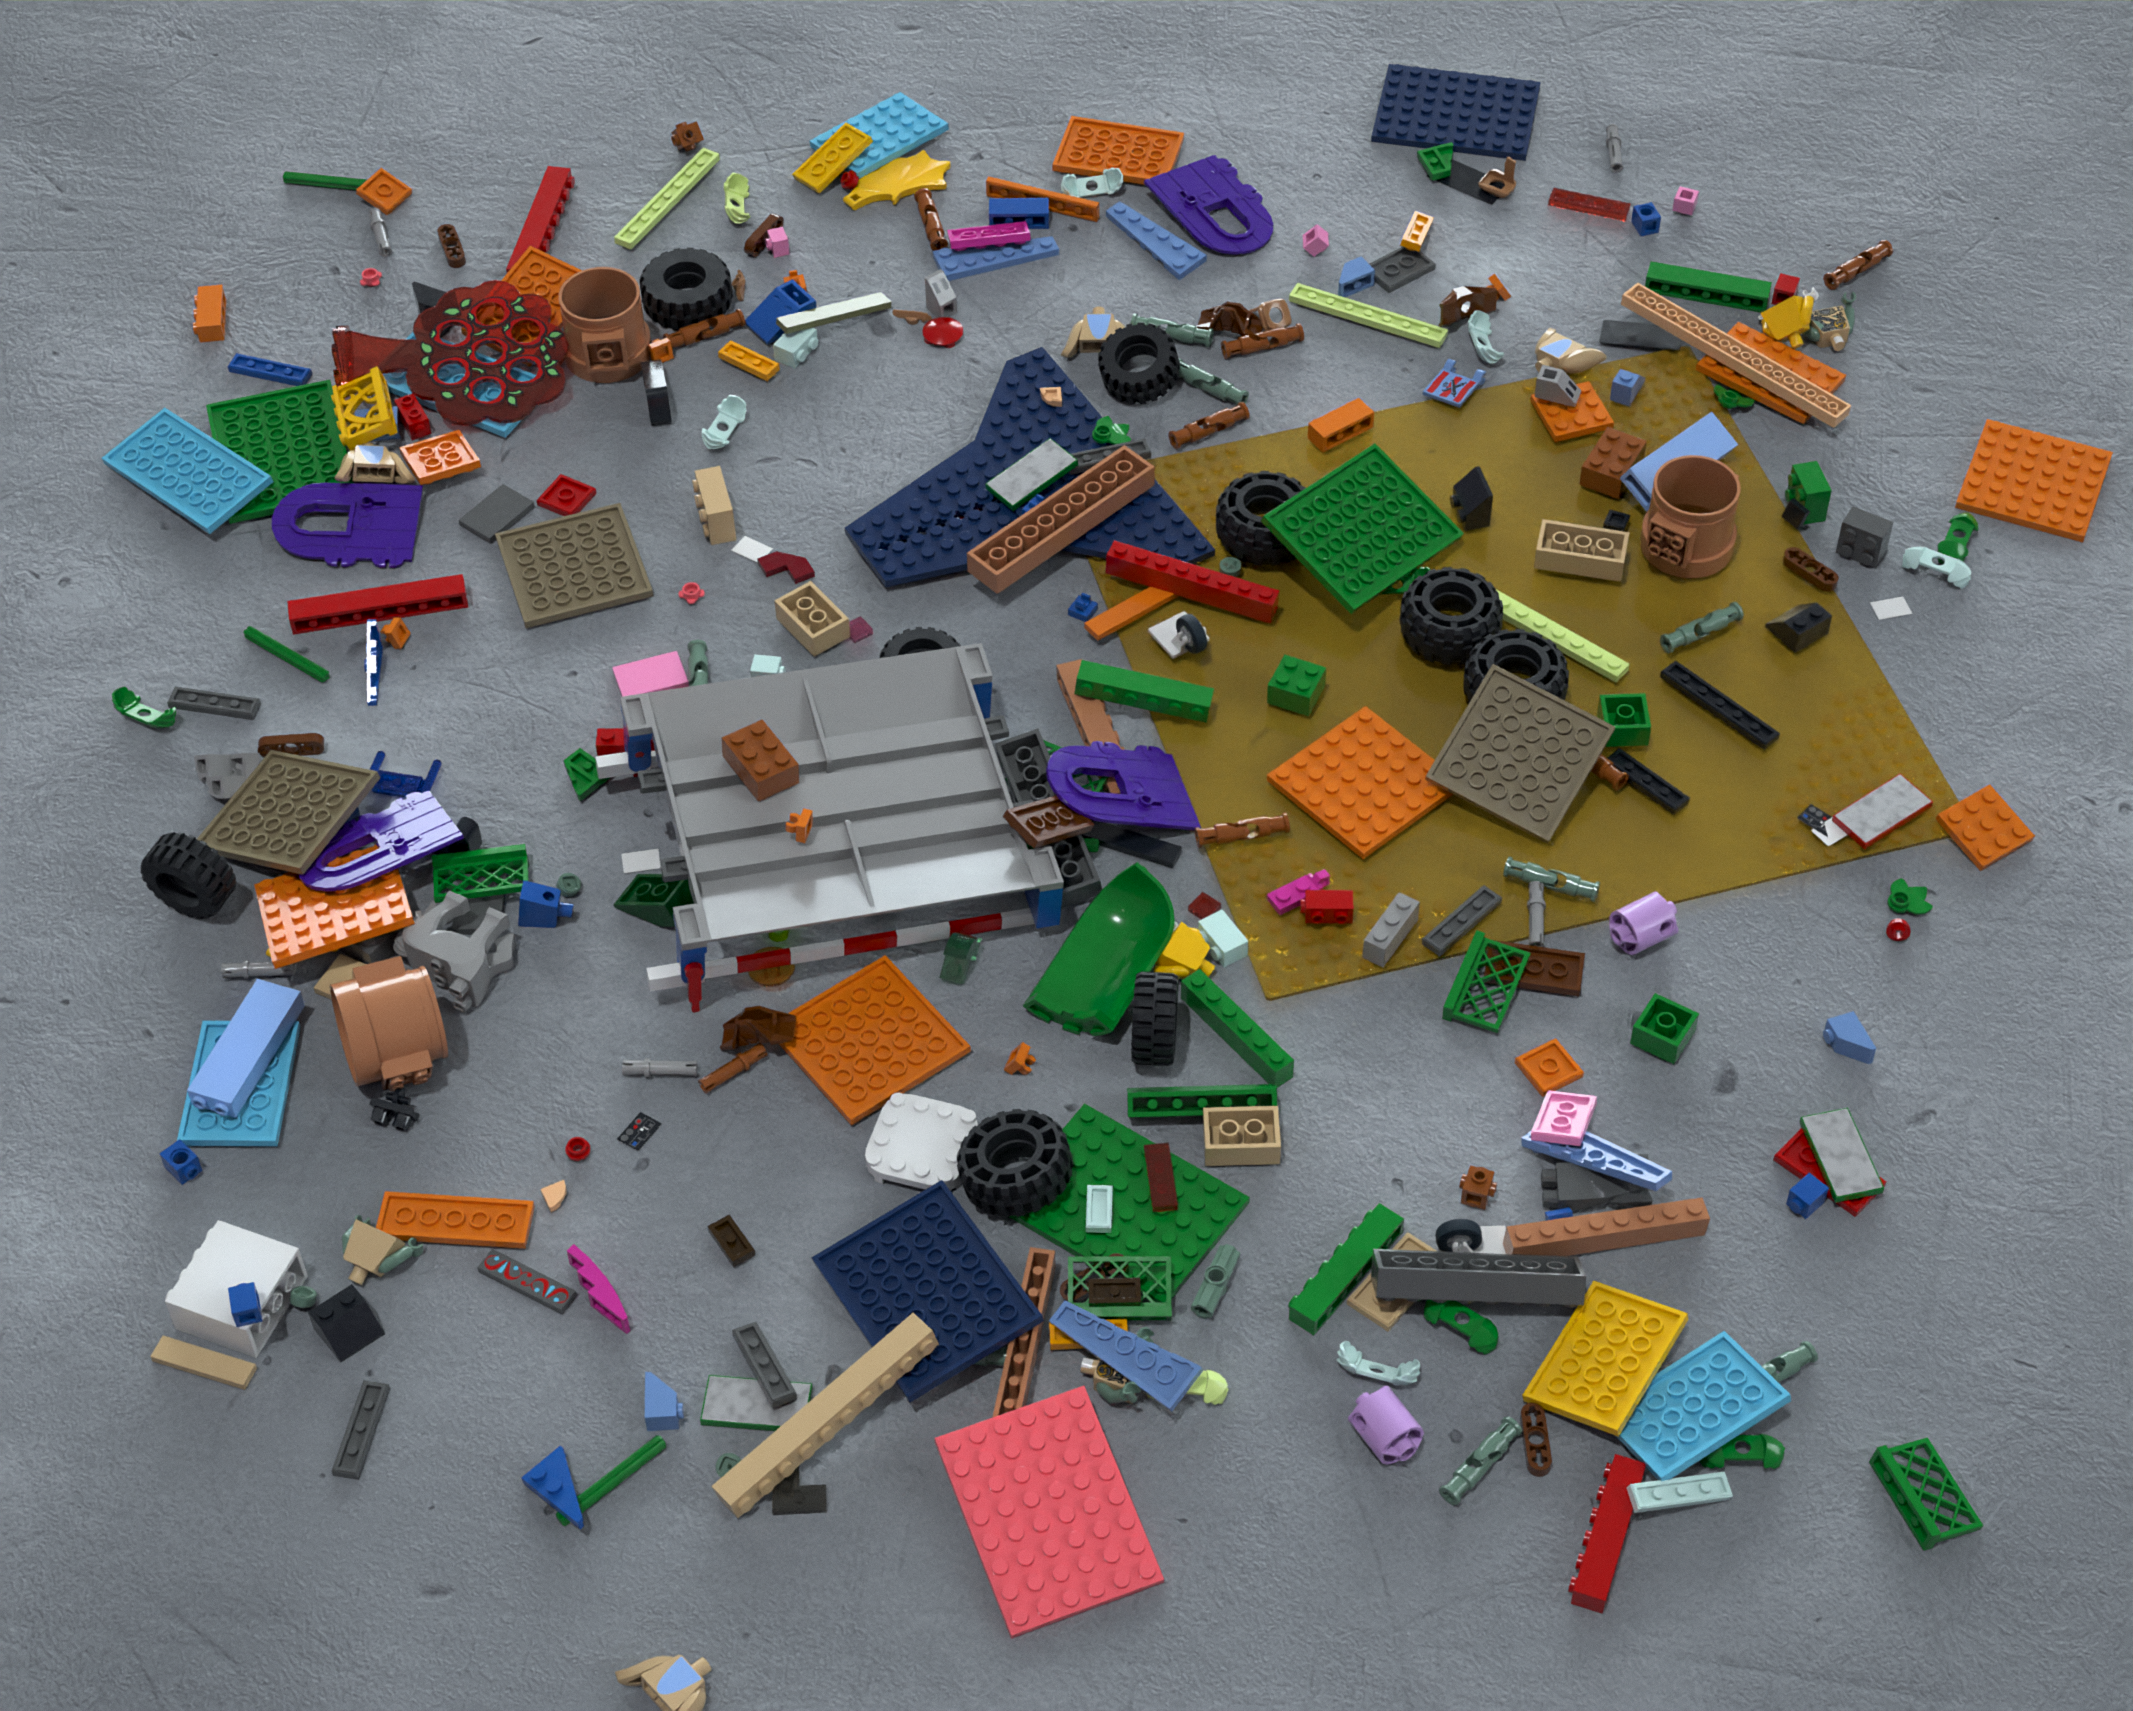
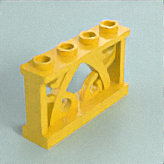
(375, 427)

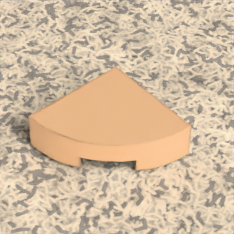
(1052, 396)
(554, 1195)

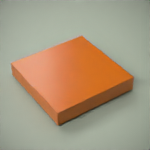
(384, 191)
(1549, 1067)

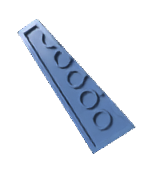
(1172, 251)
(977, 261)
(1605, 1158)
(1153, 1369)

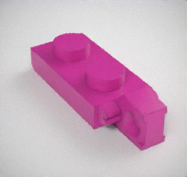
(1289, 895)

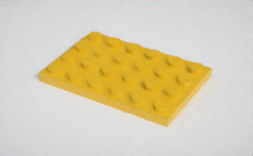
(1605, 1358)

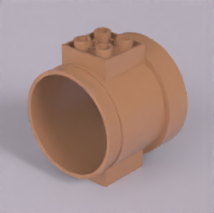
(604, 325)
(1691, 517)
(389, 1024)

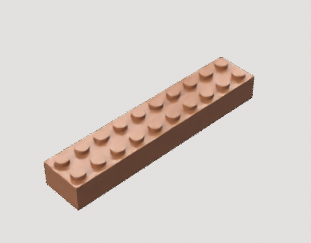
(1060, 519)

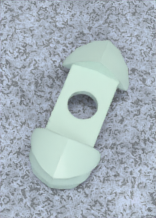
(1106, 183)
(1479, 329)
(731, 412)
(1956, 569)
(1353, 1362)

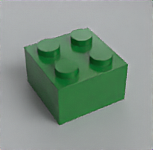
(1810, 489)
(1296, 685)
(1629, 716)
(1664, 1028)

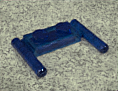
(402, 784)

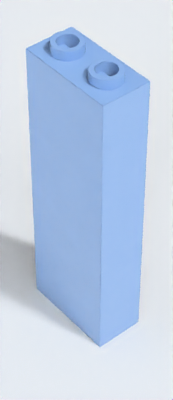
(1703, 438)
(245, 1048)

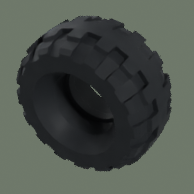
(1237, 521)
(1444, 636)
(1521, 654)

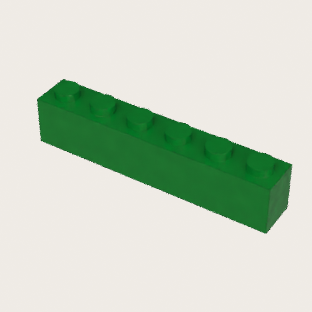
(1708, 287)
(1144, 691)
(1237, 1028)
(1192, 1099)
(1345, 1269)

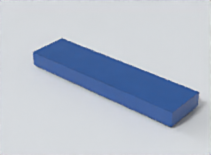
(269, 370)

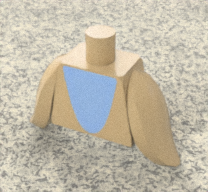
(1091, 332)
(1565, 354)
(373, 464)
(669, 1681)

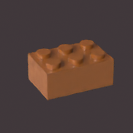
(1610, 460)
(760, 760)

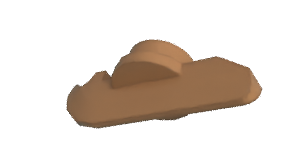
(739, 285)
(912, 317)

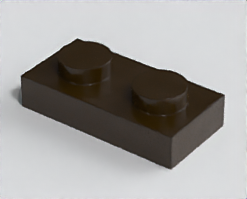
(731, 1240)
(1114, 1292)

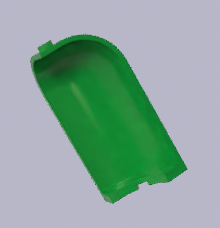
(1099, 960)

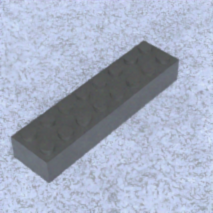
(1024, 765)
(1478, 1277)

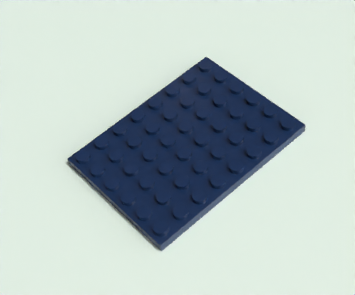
(1468, 109)
(942, 1269)

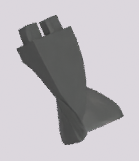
(1583, 1188)

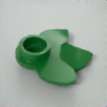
(1731, 398)
(1109, 432)
(1908, 898)

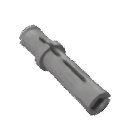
(1613, 142)
(379, 226)
(1536, 907)
(253, 969)
(651, 1067)

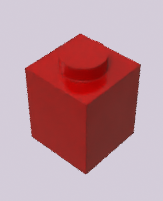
(1785, 288)

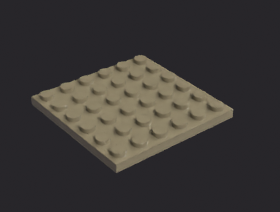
(573, 565)
(1520, 753)
(288, 811)

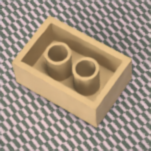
(714, 505)
(812, 618)
(1241, 1135)

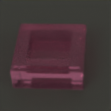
(859, 629)

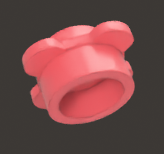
(370, 277)
(691, 592)

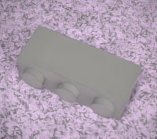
(1390, 929)

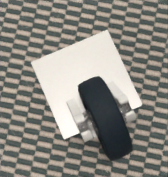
(1180, 635)
(1469, 1237)

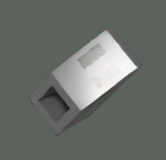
(939, 295)
(1556, 386)

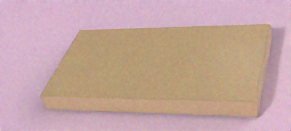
(1375, 1309)

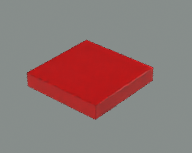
(566, 496)

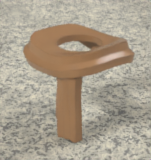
(1505, 177)
(1264, 310)

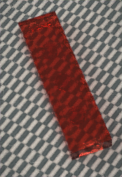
(1589, 204)

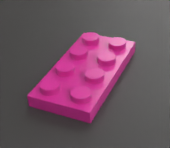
(988, 235)

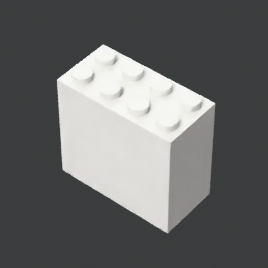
(227, 1258)

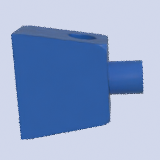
(541, 906)

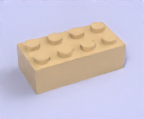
(1581, 550)

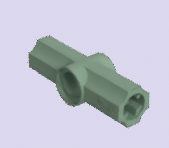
(1209, 1291)

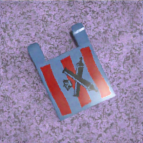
(1452, 387)

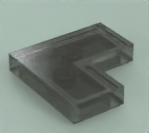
(791, 1498)

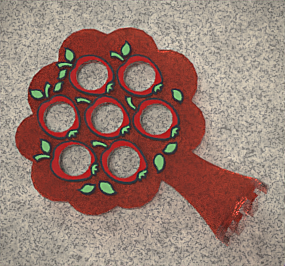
(427, 354)

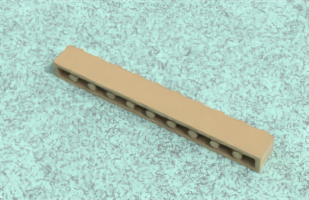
(825, 1415)

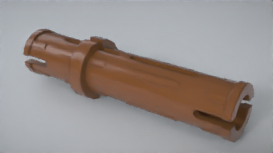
(741, 1062)

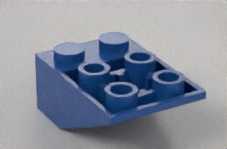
(782, 301)

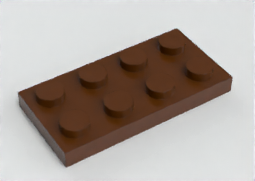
(1046, 821)
(1546, 969)

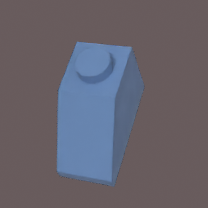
(1355, 277)
(1625, 387)
(1849, 1038)
(661, 1405)

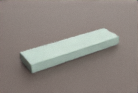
(1679, 1492)

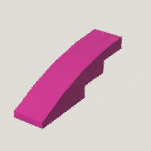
(600, 1292)

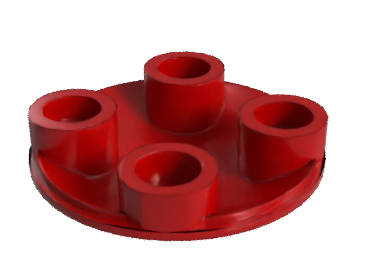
(942, 331)

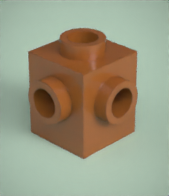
(686, 136)
(1477, 1187)

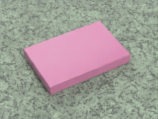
(651, 675)
(1564, 1118)

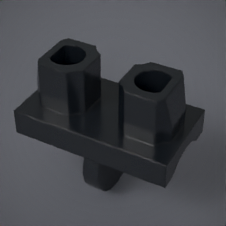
(403, 1114)

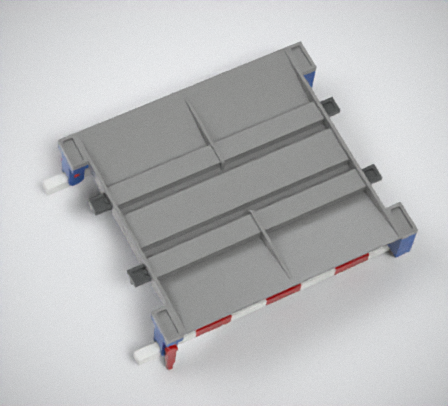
(898, 795)

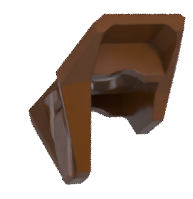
(1453, 305)
(1230, 317)
(758, 1025)

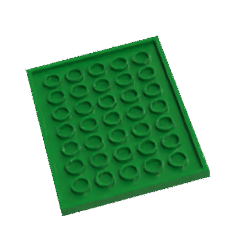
(284, 434)
(1362, 528)
(1114, 1156)

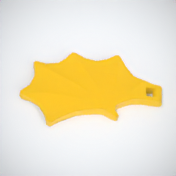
(899, 180)

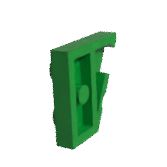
(1437, 160)
(583, 773)

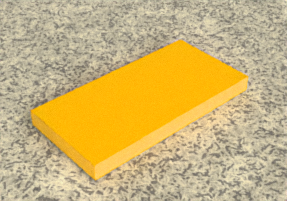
(832, 157)

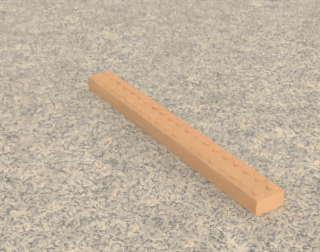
(1736, 355)

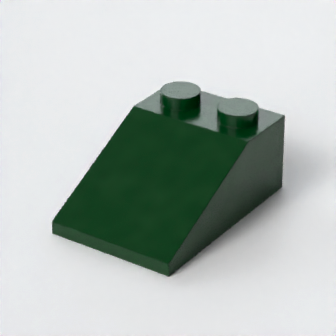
(654, 899)

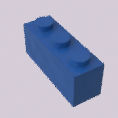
(1010, 210)

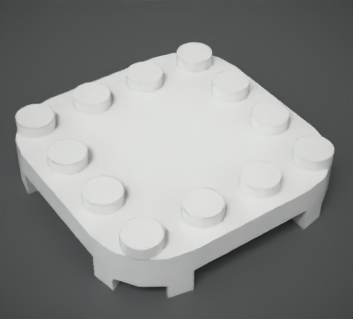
(918, 1141)

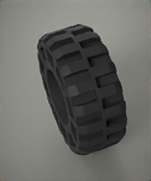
(685, 269)
(1018, 1188)

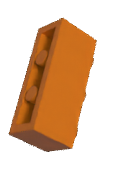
(210, 313)
(1340, 425)

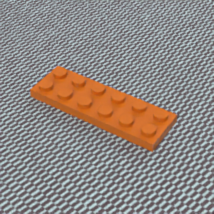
(456, 1219)

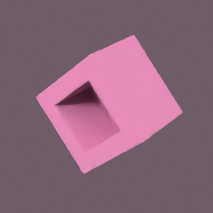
(1685, 200)
(1315, 240)
(777, 242)

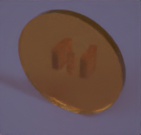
(772, 976)

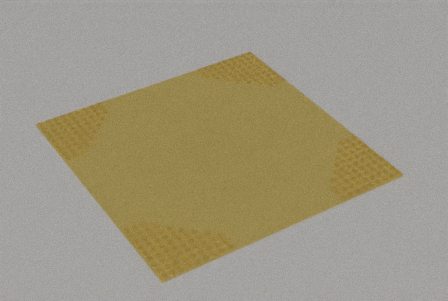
(1741, 827)

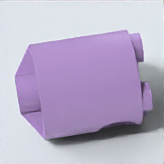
(1643, 923)
(1386, 1426)

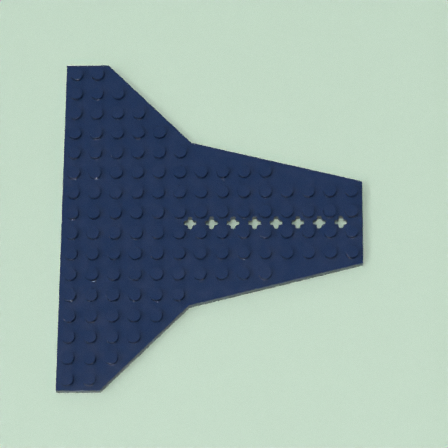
(1010, 429)

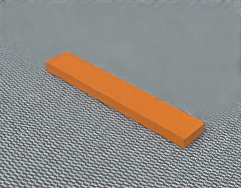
(1058, 202)
(1127, 612)

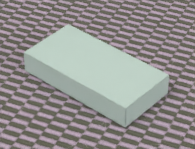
(1099, 1208)

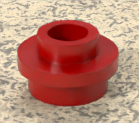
(849, 180)
(1898, 925)
(575, 1144)

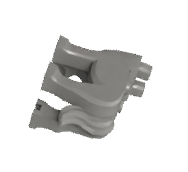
(453, 958)

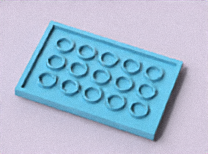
(895, 128)
(263, 1111)
(1700, 1406)

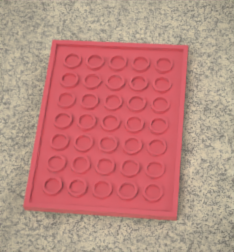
(1048, 1511)

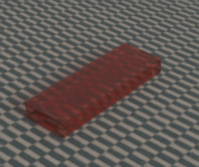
(1160, 1177)

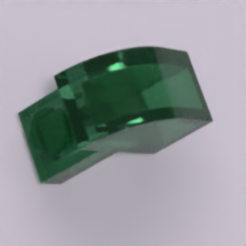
(958, 953)

